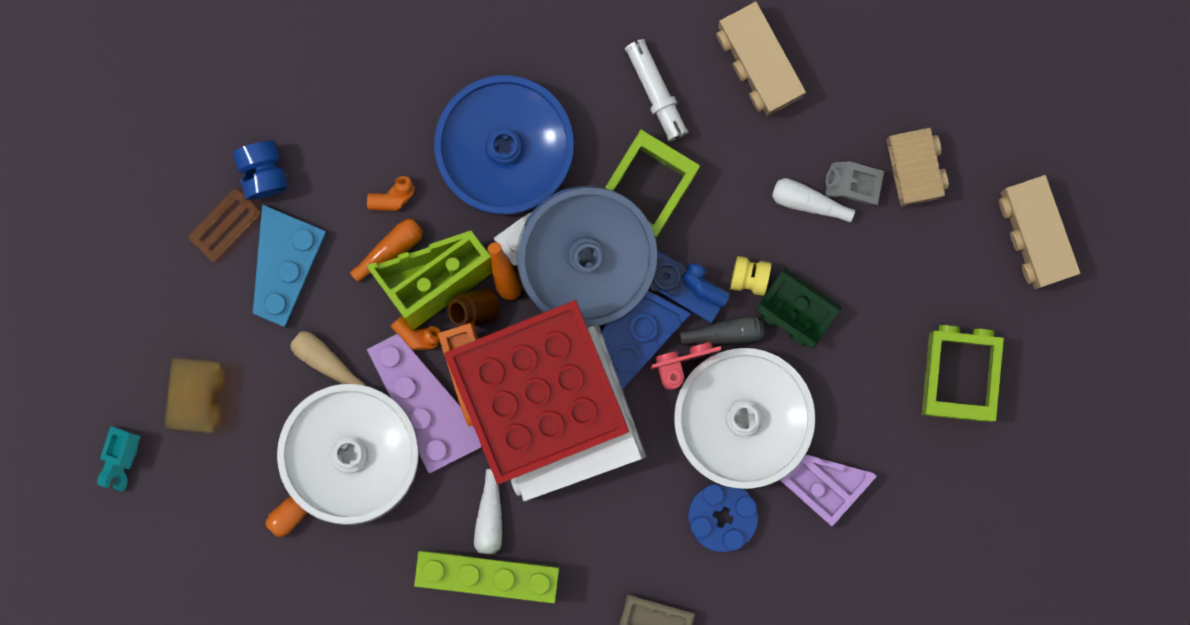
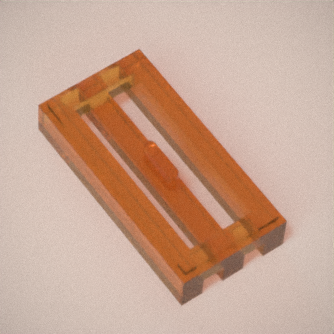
(233, 234)

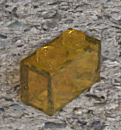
(193, 395)

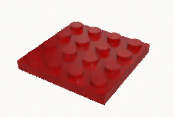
(536, 392)

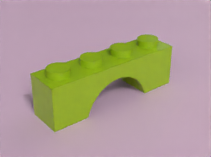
(486, 576)

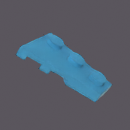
(283, 264)

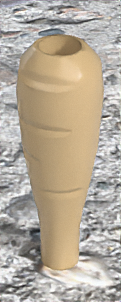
(320, 357)

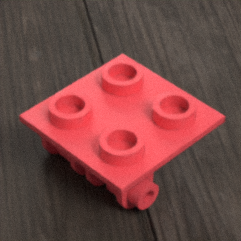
(670, 364)

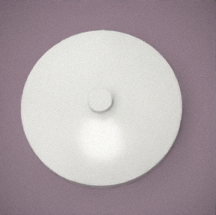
(744, 418)
(348, 454)

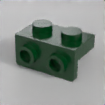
(798, 309)

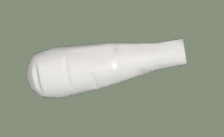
(803, 198)
(489, 522)

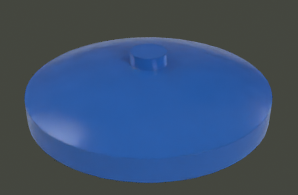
(504, 145)

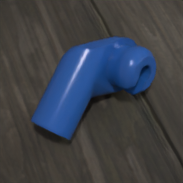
(703, 289)

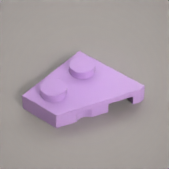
(827, 486)

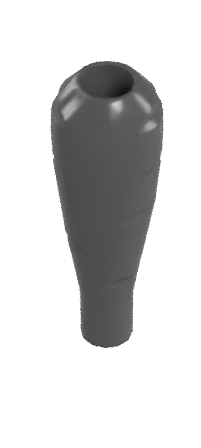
(728, 332)

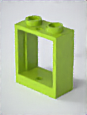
(666, 156)
(980, 337)

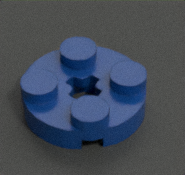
(705, 526)

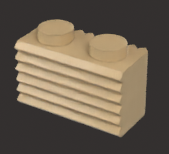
(917, 167)

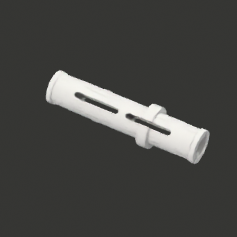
(662, 103)

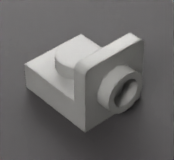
(854, 182)

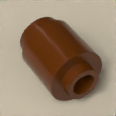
(474, 306)

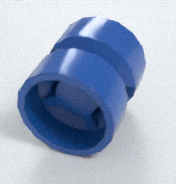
(260, 170)

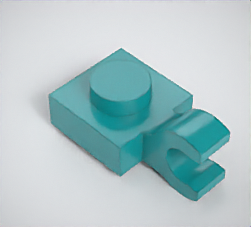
(118, 454)

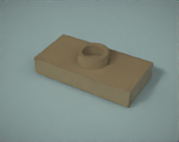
(646, 612)

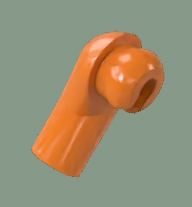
(395, 198)
(418, 338)

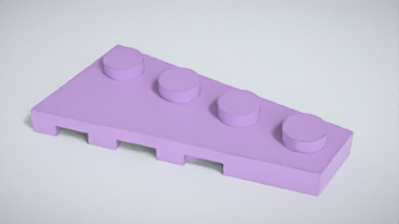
(429, 406)

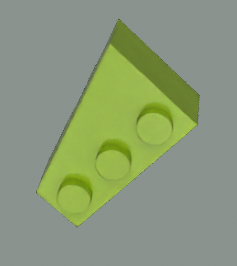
(432, 277)

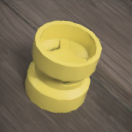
(742, 276)

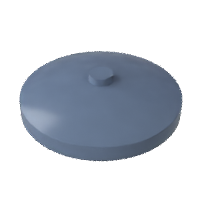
(587, 249)

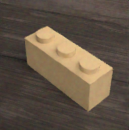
(760, 59)
(1038, 232)

